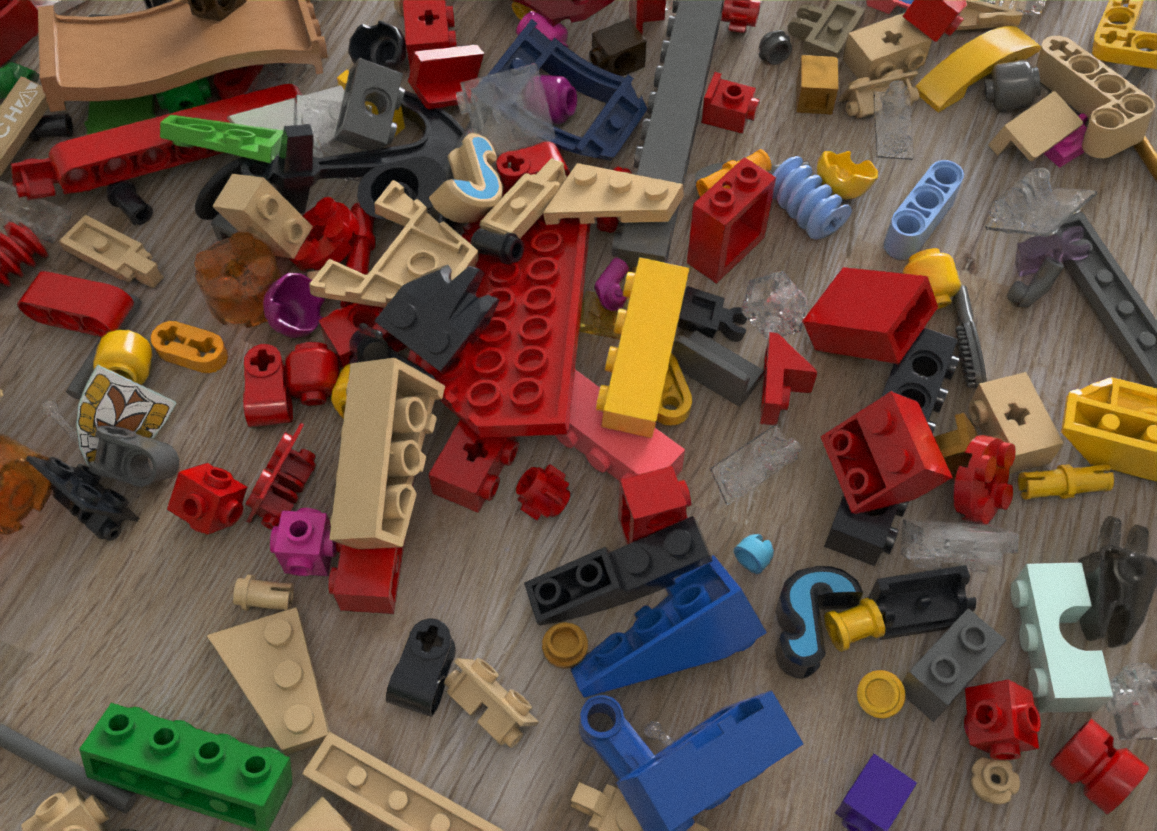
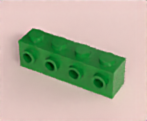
(187, 767)

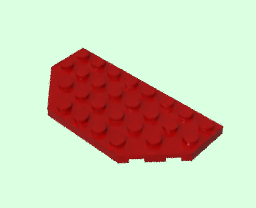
(524, 361)

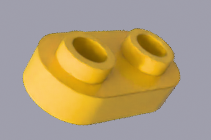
(674, 393)

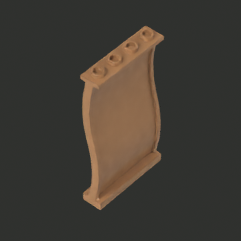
(168, 48)

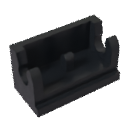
(922, 600)

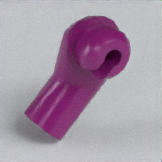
(608, 286)

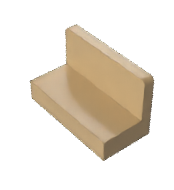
(1038, 128)

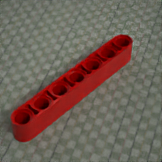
(139, 150)

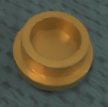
(565, 645)

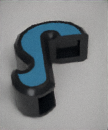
(798, 614)

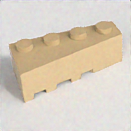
(381, 452)

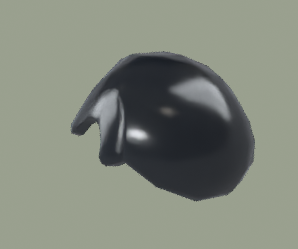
(378, 44)

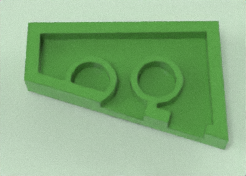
(225, 137)

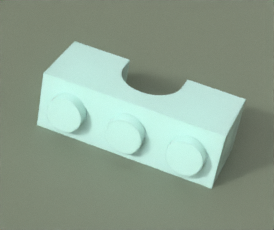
(1059, 673)

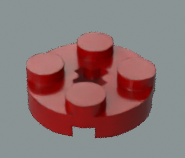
(336, 225)
(984, 483)

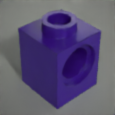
(875, 797)

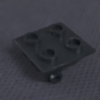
(85, 497)

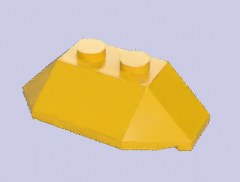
(1114, 426)

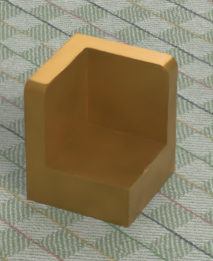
(817, 84)
(955, 443)

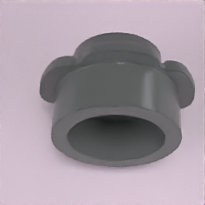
(775, 47)

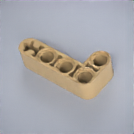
(1113, 105)

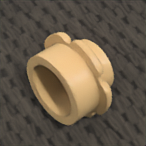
(993, 792)

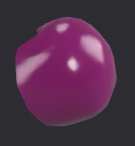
(292, 307)

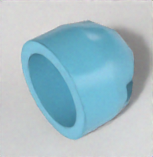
(754, 553)

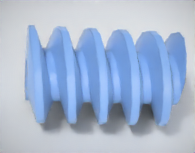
(808, 200)

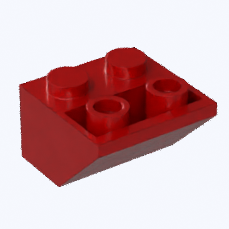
(885, 454)

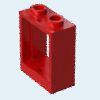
(731, 220)

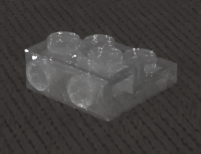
(508, 108)
(956, 542)

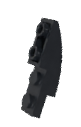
(619, 576)

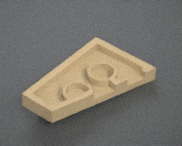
(610, 193)
(277, 676)

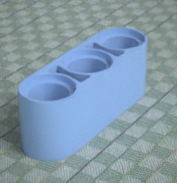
(923, 209)

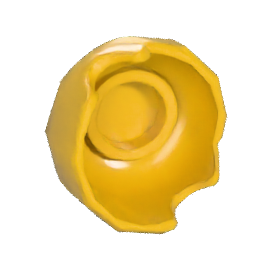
(845, 176)

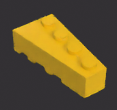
(644, 347)

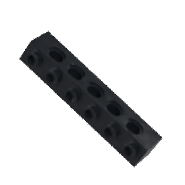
(930, 355)

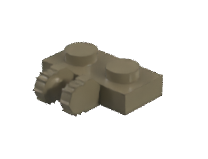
(826, 30)

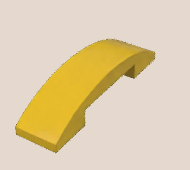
(972, 62)

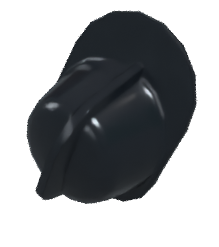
(417, 175)

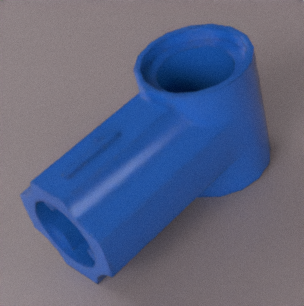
(618, 747)

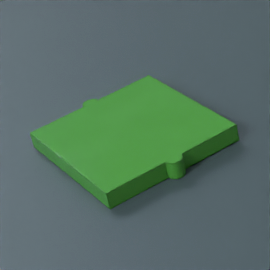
(117, 113)

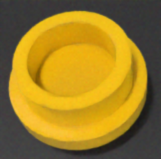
(881, 694)

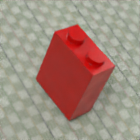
(871, 314)

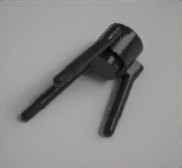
(369, 345)

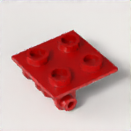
(275, 490)

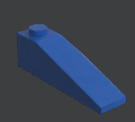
(694, 625)

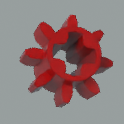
(740, 14)
(543, 492)

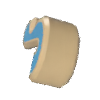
(475, 183)

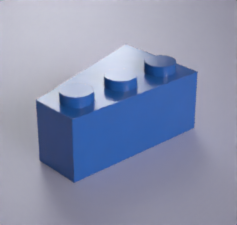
(709, 763)

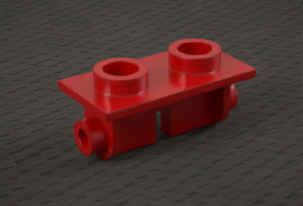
(34, 179)

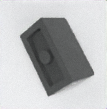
(717, 367)

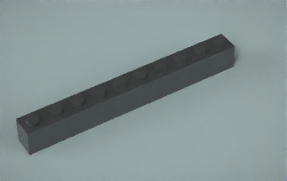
(673, 120)

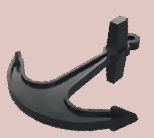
(298, 170)

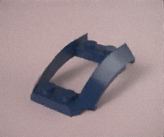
(622, 105)

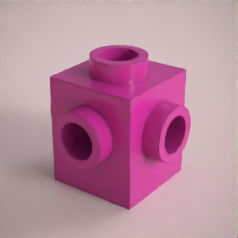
(303, 542)

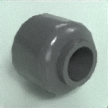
(1013, 85)

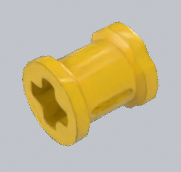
(854, 624)

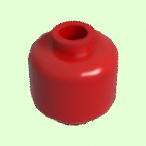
(311, 372)

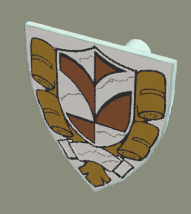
(119, 403)

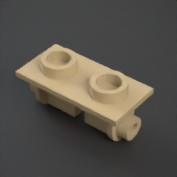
(861, 92)
(505, 709)

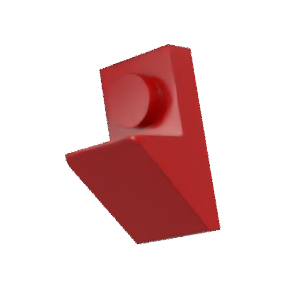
(783, 373)

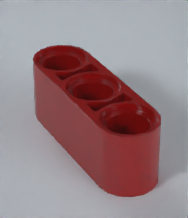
(75, 304)

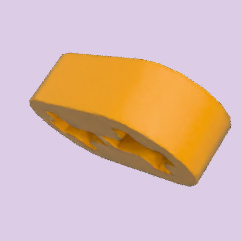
(191, 342)

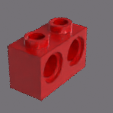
(651, 503)

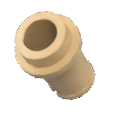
(262, 594)

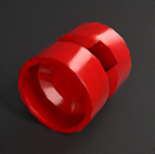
(1102, 769)

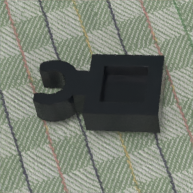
(706, 314)

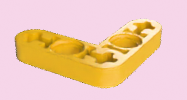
(1121, 41)

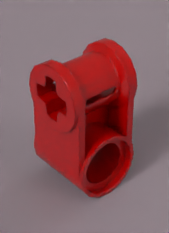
(526, 160)
(265, 391)

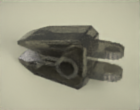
(1118, 584)

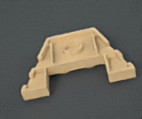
(416, 250)

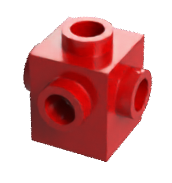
(207, 498)
(1001, 719)

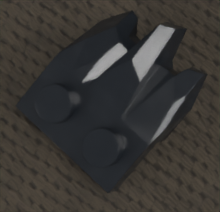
(439, 314)

